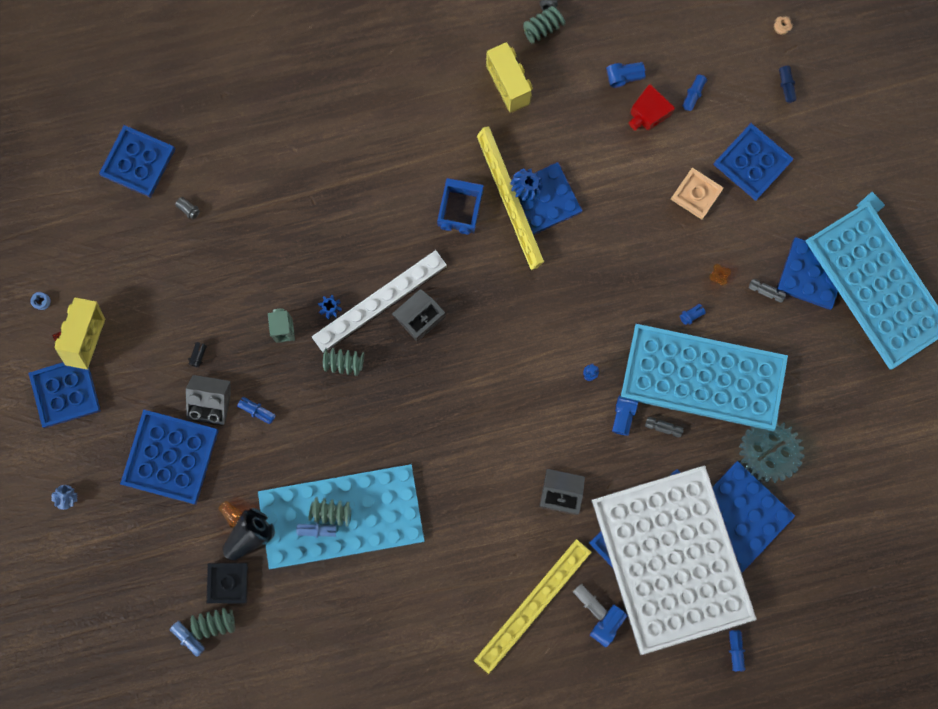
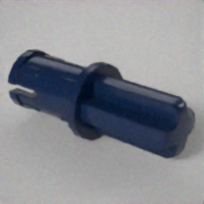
(787, 84)

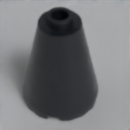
(248, 534)

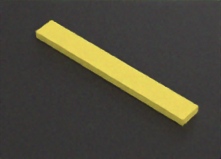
(509, 198)
(532, 606)

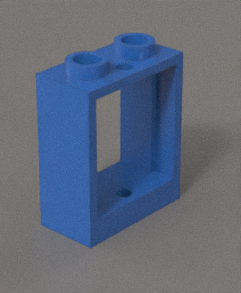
(462, 188)

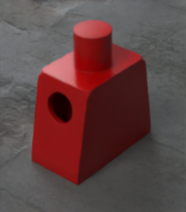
(650, 109)

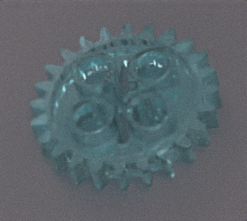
(782, 465)

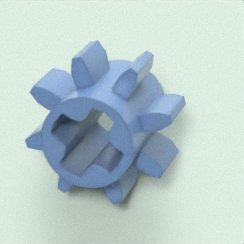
(64, 497)

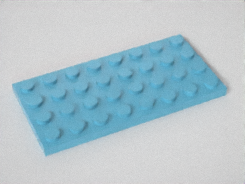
(877, 284)
(704, 377)
(382, 516)

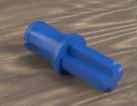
(694, 92)
(590, 372)
(256, 410)
(737, 650)

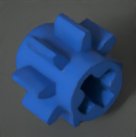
(333, 311)

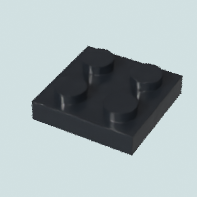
(227, 583)

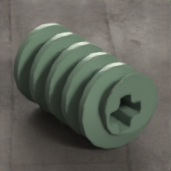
(543, 22)
(342, 362)
(330, 512)
(213, 625)

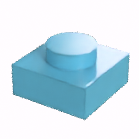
(876, 203)

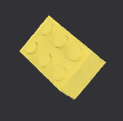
(509, 77)
(80, 333)

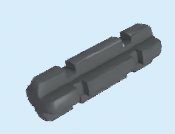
(767, 290)
(664, 427)

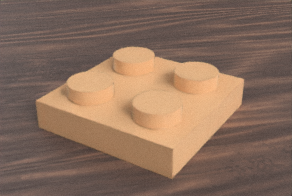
(697, 193)

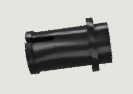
(197, 356)

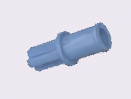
(316, 530)
(187, 638)

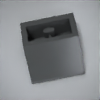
(419, 315)
(207, 399)
(562, 492)

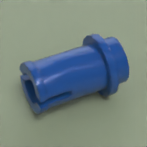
(692, 314)

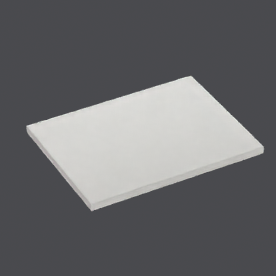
(673, 560)

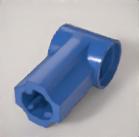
(620, 74)
(625, 411)
(605, 630)

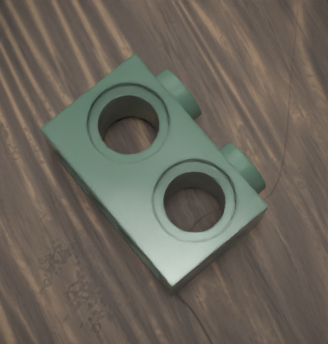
(281, 326)

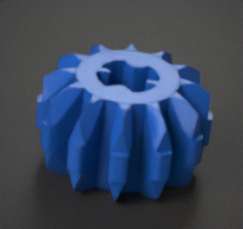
(526, 184)

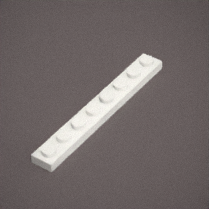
(379, 301)

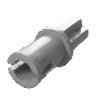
(590, 602)

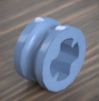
(45, 304)

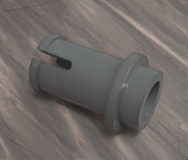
(187, 208)

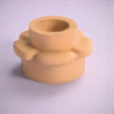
(782, 29)

